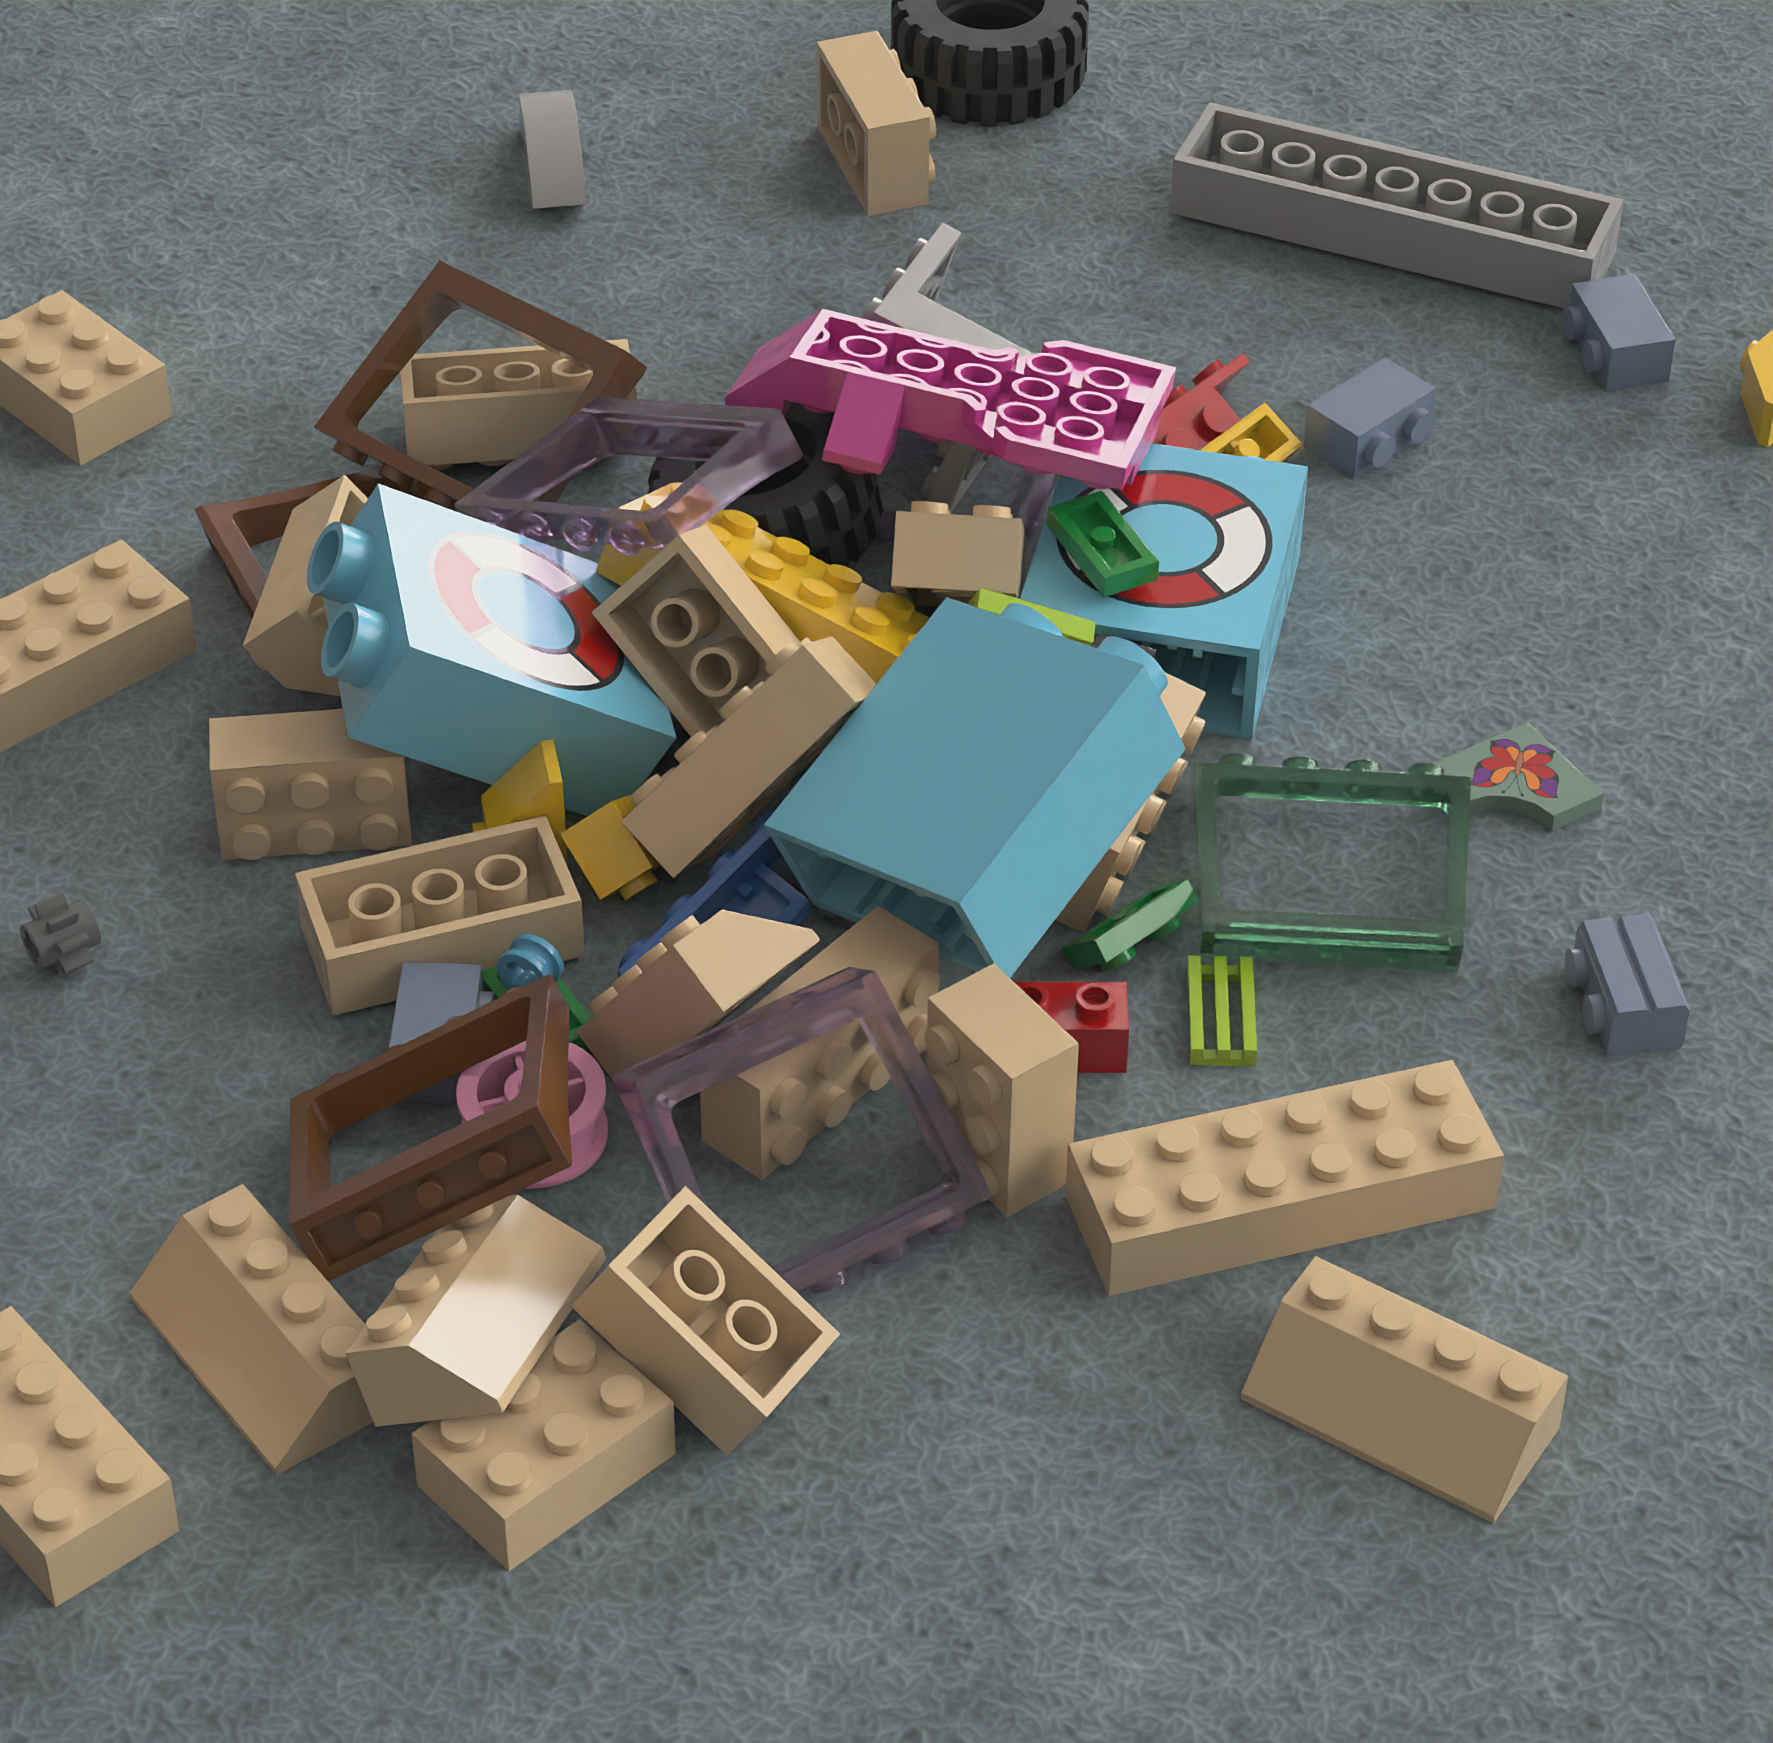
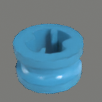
(529, 960)

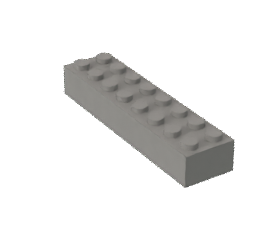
(1394, 205)

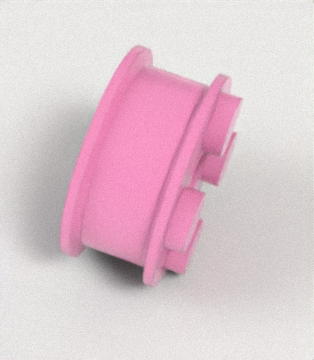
(500, 1081)

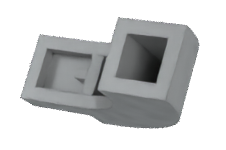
(552, 148)

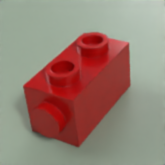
(1093, 1016)

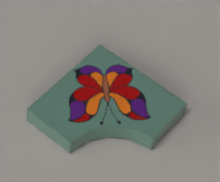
(1524, 777)

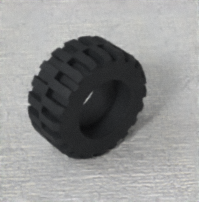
(992, 55)
(808, 500)

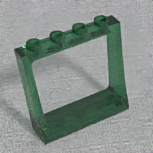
(1320, 936)

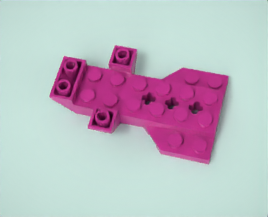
(1048, 411)

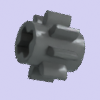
(60, 934)

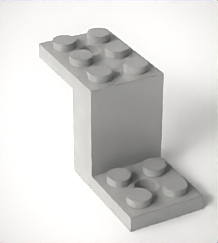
(912, 305)

